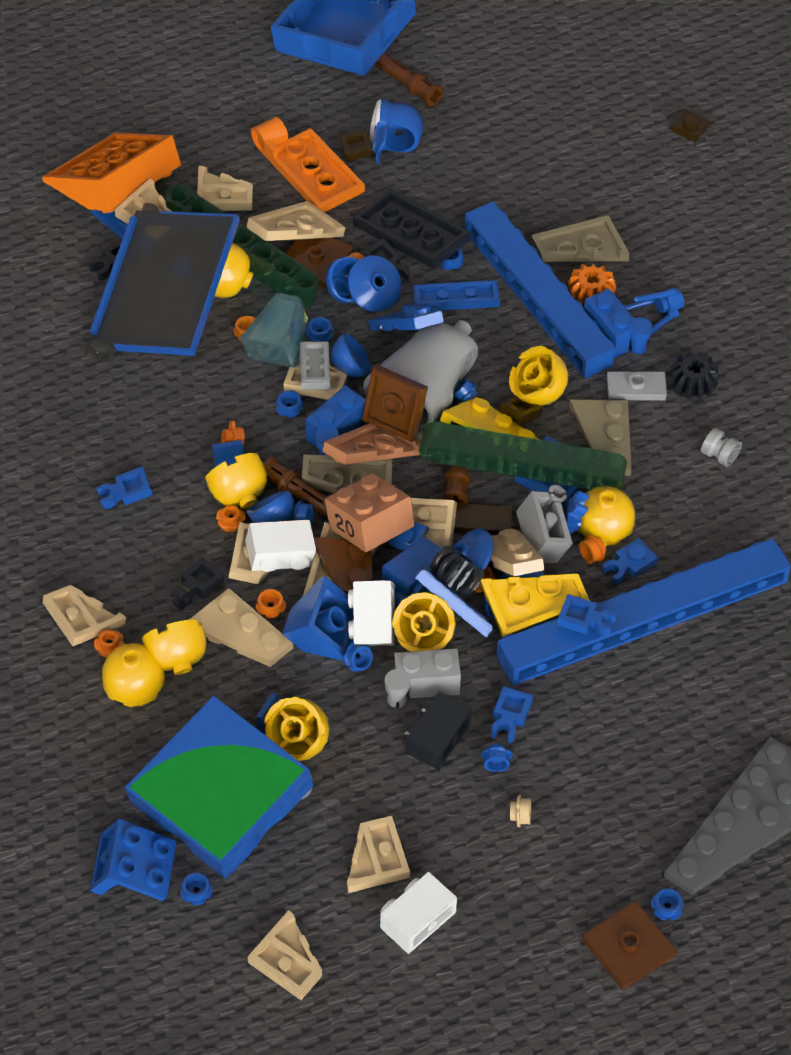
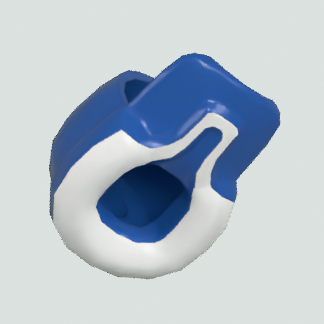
(392, 116)

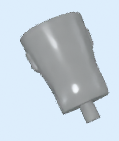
(438, 359)

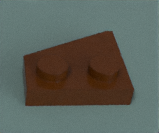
(344, 562)

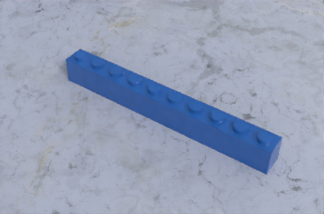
(647, 610)

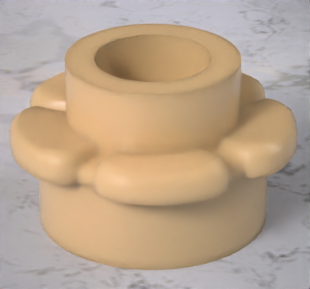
(521, 811)

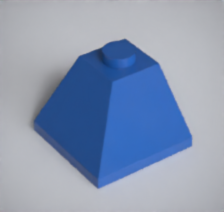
(321, 621)

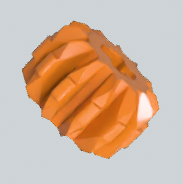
(590, 281)

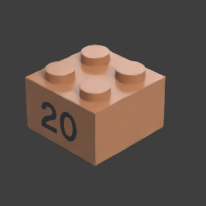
(369, 512)

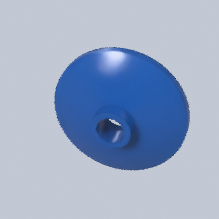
(363, 287)
(477, 546)

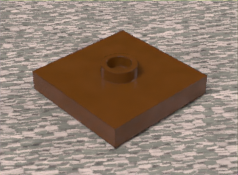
(318, 254)
(394, 403)
(629, 945)

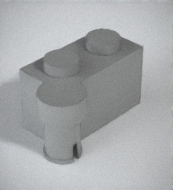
(545, 523)
(423, 675)

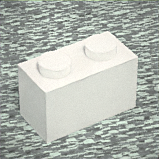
(280, 545)
(373, 613)
(417, 912)

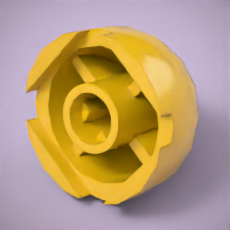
(235, 273)
(539, 376)
(239, 482)
(608, 515)
(424, 622)
(177, 646)
(132, 675)
(297, 727)

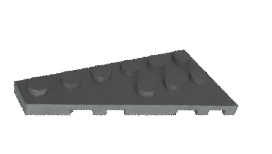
(744, 821)

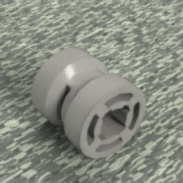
(721, 447)

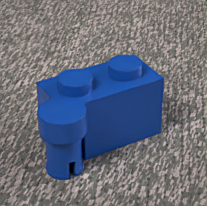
(618, 323)
(335, 417)
(401, 569)

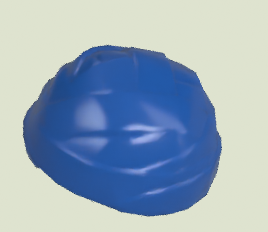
(337, 278)
(350, 357)
(273, 508)

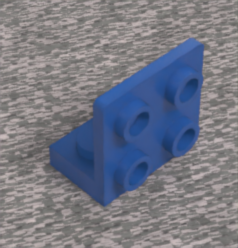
(134, 860)

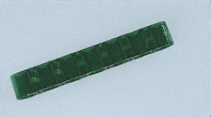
(266, 261)
(522, 456)

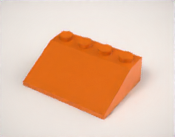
(115, 169)

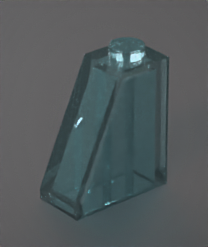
(277, 331)

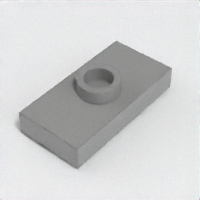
(314, 366)
(636, 386)

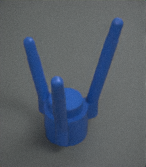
(665, 302)

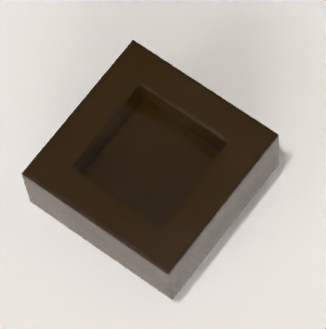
(690, 126)
(356, 145)
(520, 411)

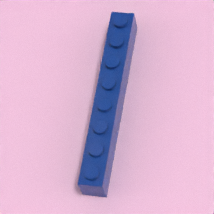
(540, 290)

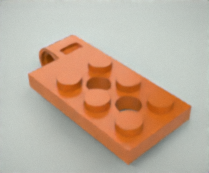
(305, 149)

